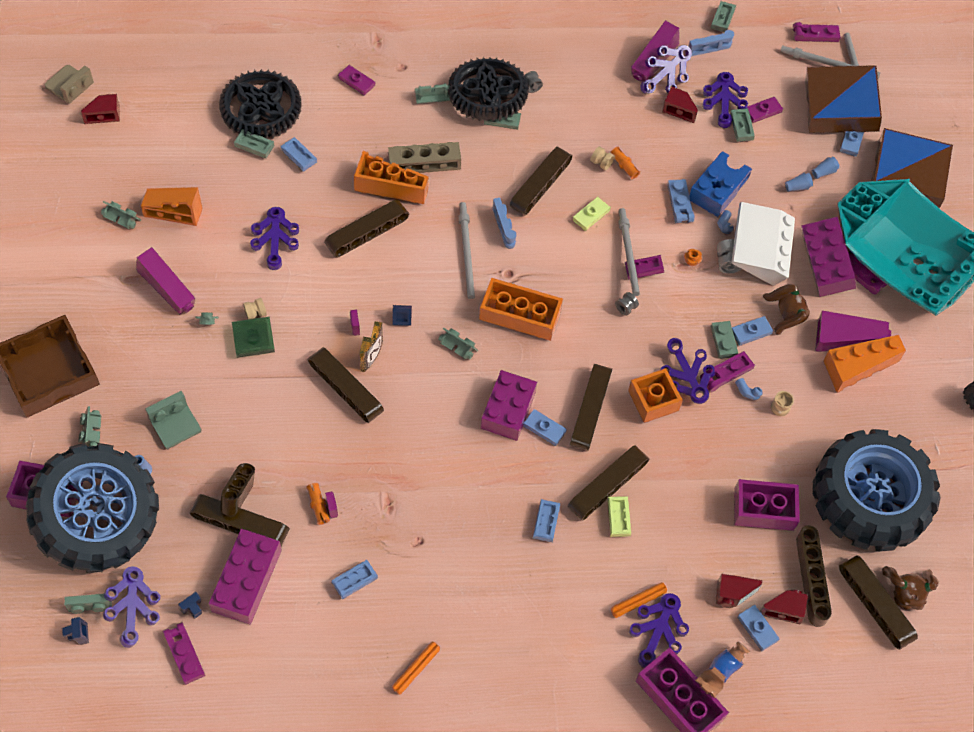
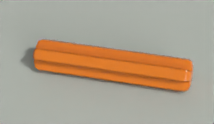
(639, 599)
(415, 668)

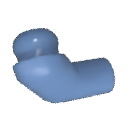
(723, 222)
(747, 392)

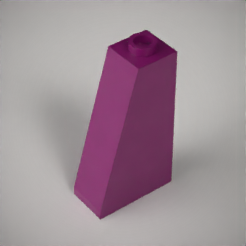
(666, 35)
(164, 281)
(842, 330)

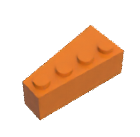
(389, 180)
(859, 361)

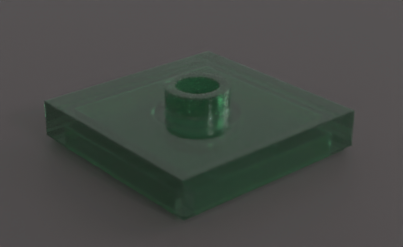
(253, 337)

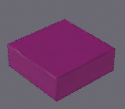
(354, 322)
(331, 503)

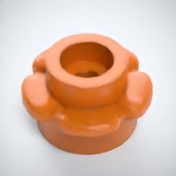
(690, 260)

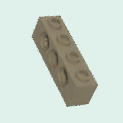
(427, 157)

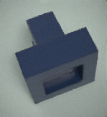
(402, 315)
(191, 604)
(77, 631)

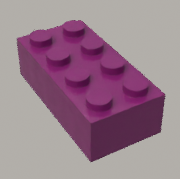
(828, 257)
(245, 576)
(679, 696)

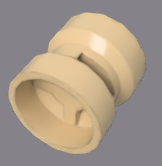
(602, 158)
(255, 309)
(782, 403)

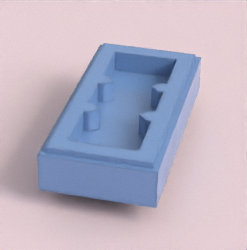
(851, 142)
(299, 154)
(752, 330)
(544, 427)
(546, 520)
(354, 579)
(758, 628)

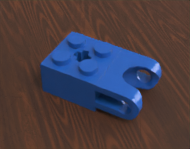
(718, 185)

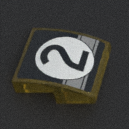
(371, 347)

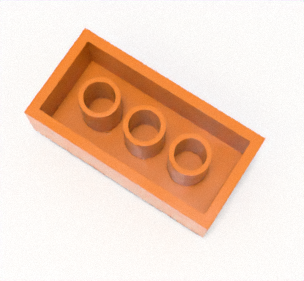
(520, 309)

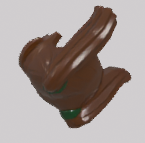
(791, 306)
(911, 585)

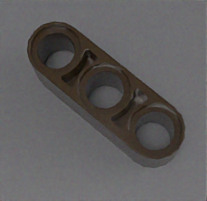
(237, 489)

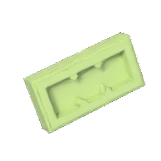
(591, 213)
(619, 516)

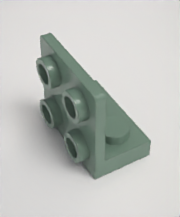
(173, 420)

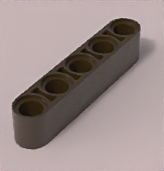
(541, 180)
(366, 228)
(345, 385)
(591, 407)
(608, 482)
(208, 511)
(812, 584)
(878, 602)

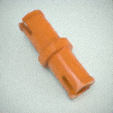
(625, 163)
(318, 503)

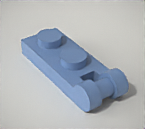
(711, 43)
(680, 201)
(504, 224)

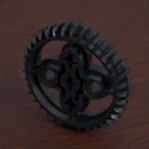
(492, 89)
(260, 103)

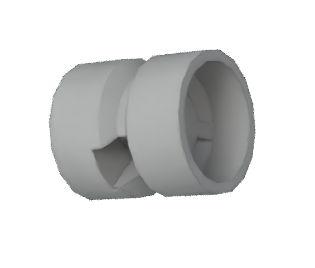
(725, 252)

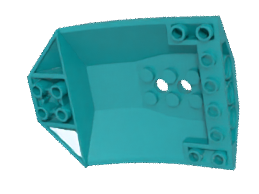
(894, 224)

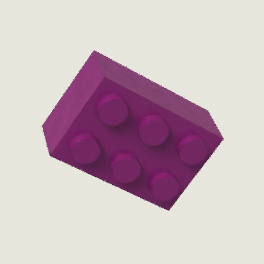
(508, 405)
(21, 483)
(766, 505)

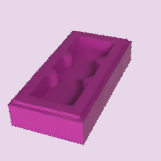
(356, 80)
(764, 109)
(647, 266)

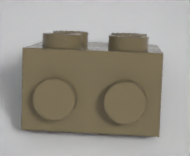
(70, 82)

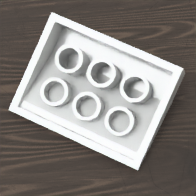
(763, 242)

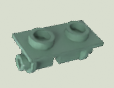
(426, 94)
(126, 219)
(452, 338)
(90, 421)

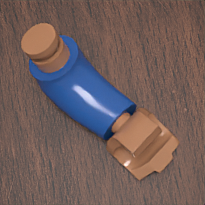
(721, 669)

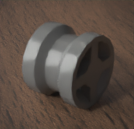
(534, 82)
(627, 303)

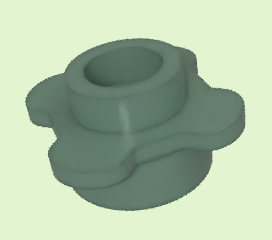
(207, 318)

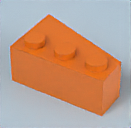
(173, 204)

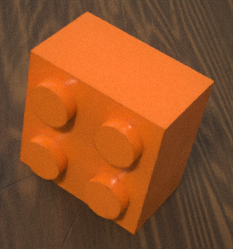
(655, 395)

